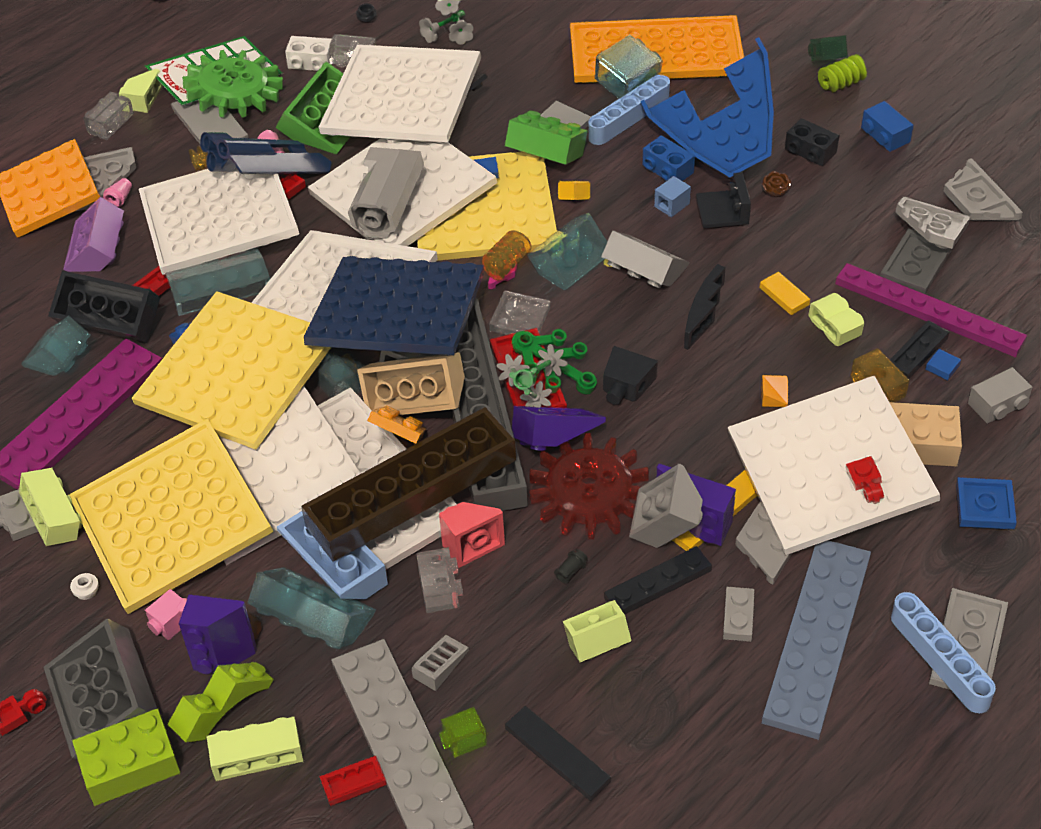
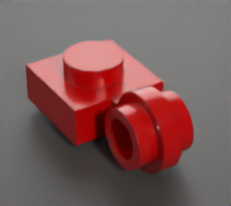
(866, 476)
(12, 712)

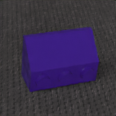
(216, 632)

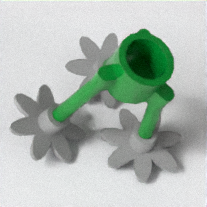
(525, 378)

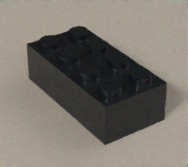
(105, 306)

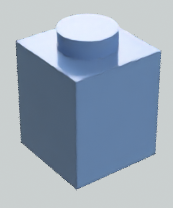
(672, 196)

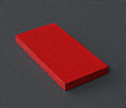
(502, 346)

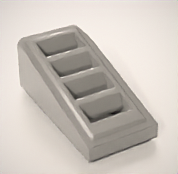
(435, 679)

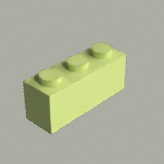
(49, 506)
(254, 748)

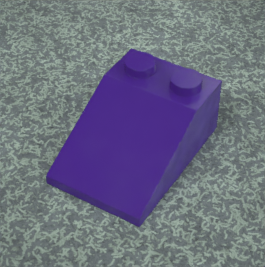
(551, 425)
(716, 508)

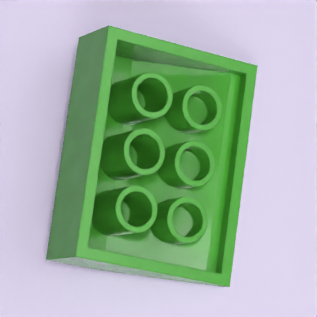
(307, 110)

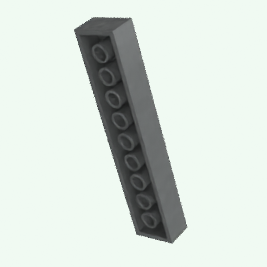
(482, 389)

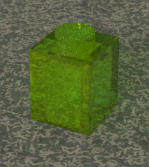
(462, 732)

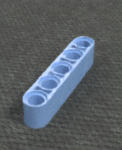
(627, 110)
(947, 664)

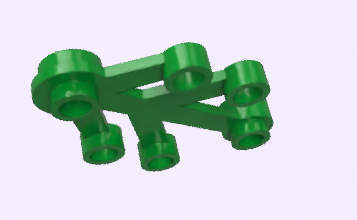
(534, 345)

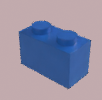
(887, 126)

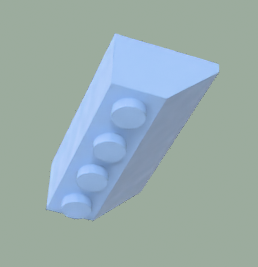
(351, 576)

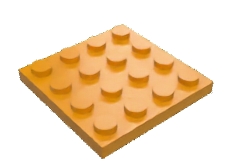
(47, 188)

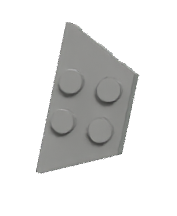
(979, 195)
(762, 545)

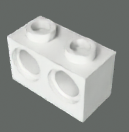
(307, 52)

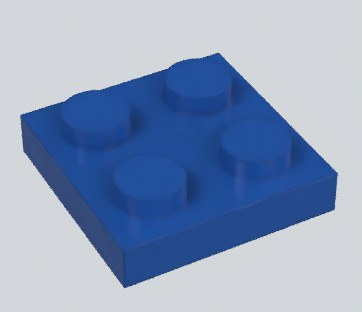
(986, 503)

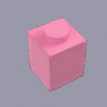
(164, 615)

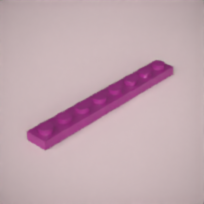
(931, 309)

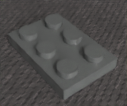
(915, 262)

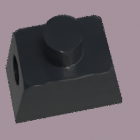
(628, 375)

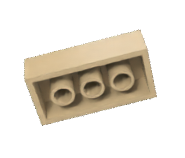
(932, 431)

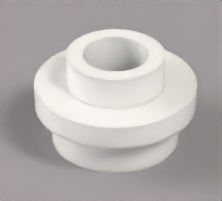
(87, 591)

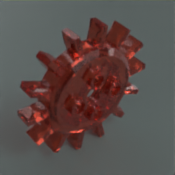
(569, 496)

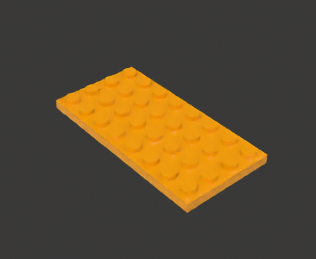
(685, 45)

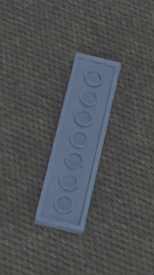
(816, 639)

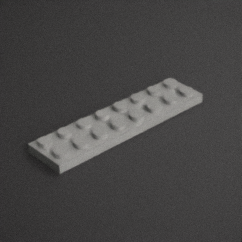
(400, 739)

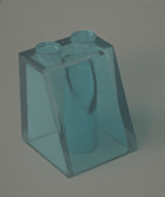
(626, 66)

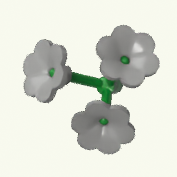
(459, 32)

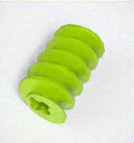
(842, 73)

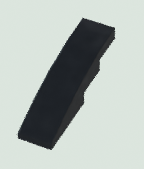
(704, 305)

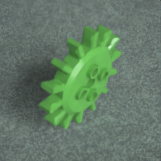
(214, 83)

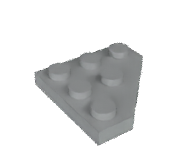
(109, 168)
(933, 222)

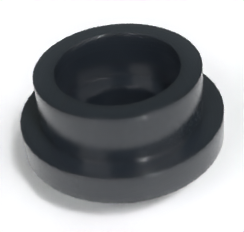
(366, 12)

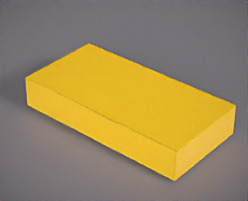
(784, 293)

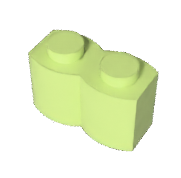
(836, 319)

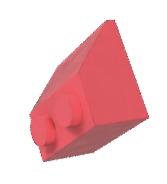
(471, 531)

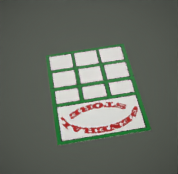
(176, 67)

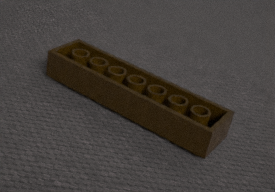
(408, 483)

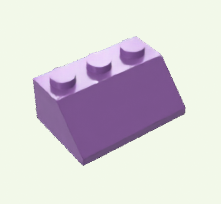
(94, 238)

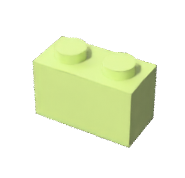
(597, 631)

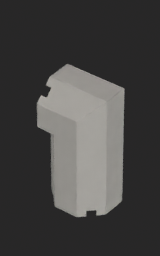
(385, 190)

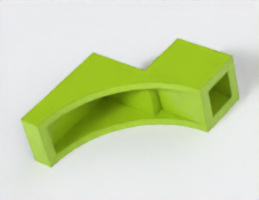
(228, 686)

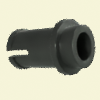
(575, 561)

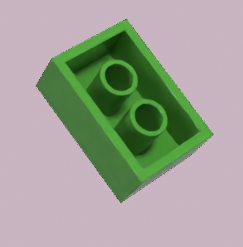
(546, 137)

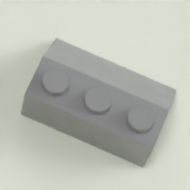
(643, 259)
(666, 508)

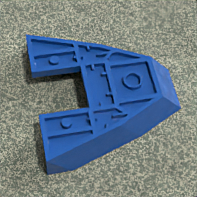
(737, 133)

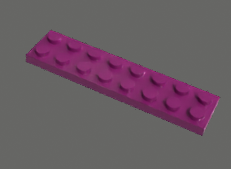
(77, 412)

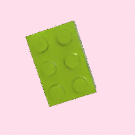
(125, 757)

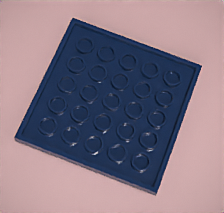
(395, 305)

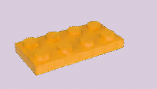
(389, 420)

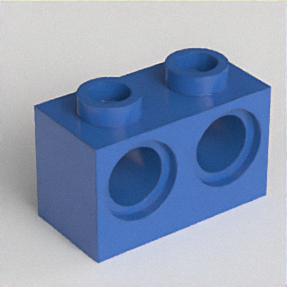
(668, 159)

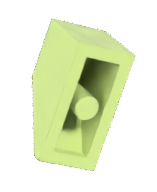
(142, 90)

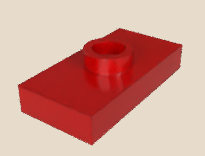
(353, 780)

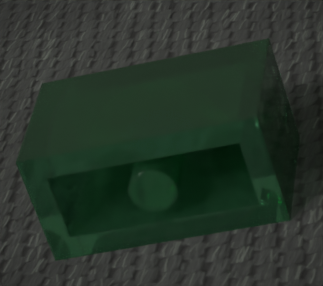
(828, 48)

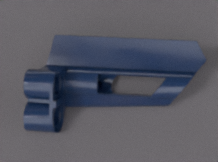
(259, 157)

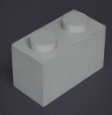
(1000, 395)

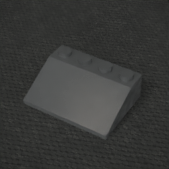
(98, 682)

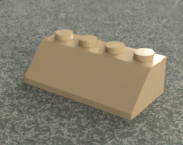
(413, 384)

